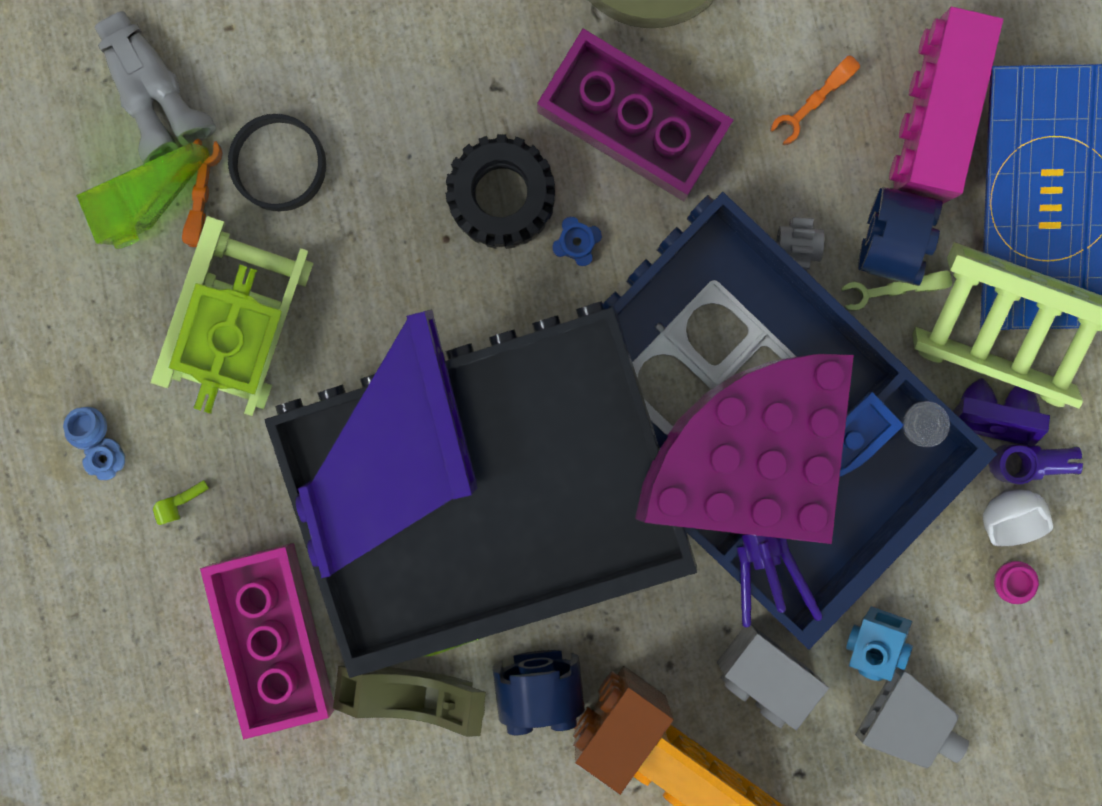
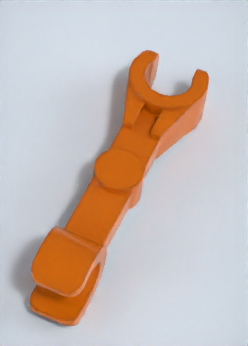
(838, 77)
(200, 194)

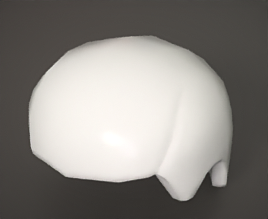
(1017, 518)

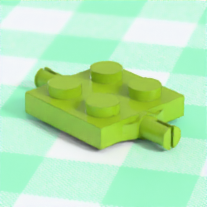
(225, 339)

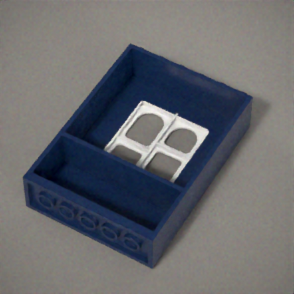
(880, 503)

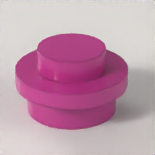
(1016, 582)

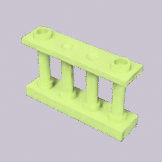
(217, 243)
(1011, 284)

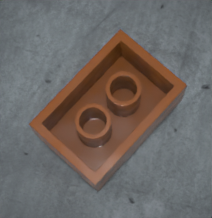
(620, 728)

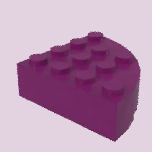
(757, 453)

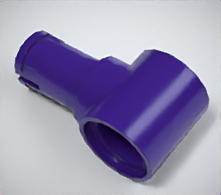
(1035, 463)

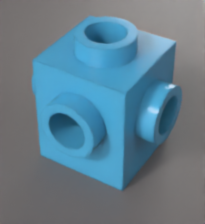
(880, 645)

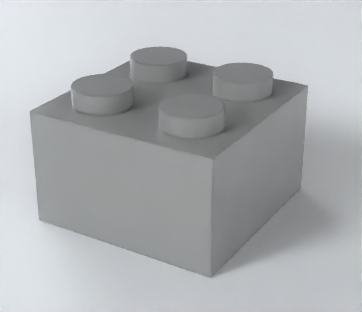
(768, 673)

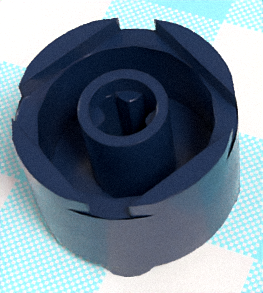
(900, 235)
(539, 692)

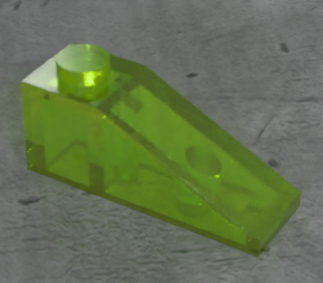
(139, 197)

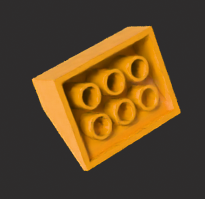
(697, 776)

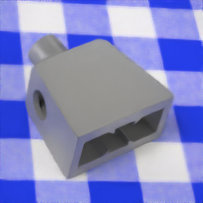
(911, 723)

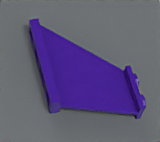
(393, 457)

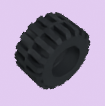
(493, 155)

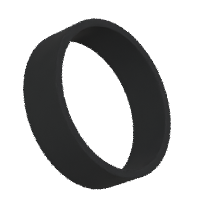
(238, 142)

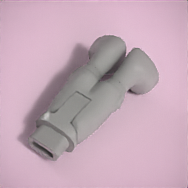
(145, 78)

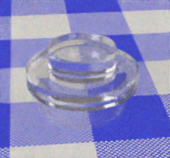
(926, 424)

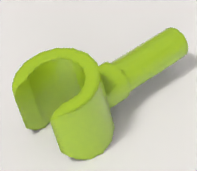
(166, 509)

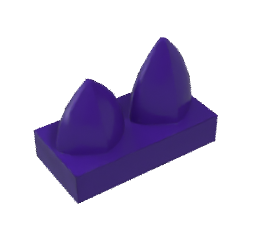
(1013, 422)

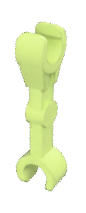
(930, 282)

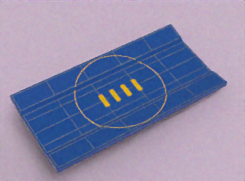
(1044, 179)

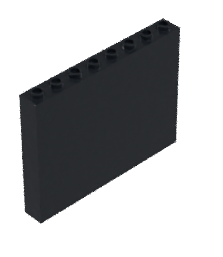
(553, 523)

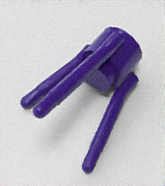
(766, 554)

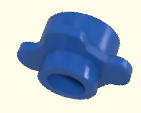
(573, 229)

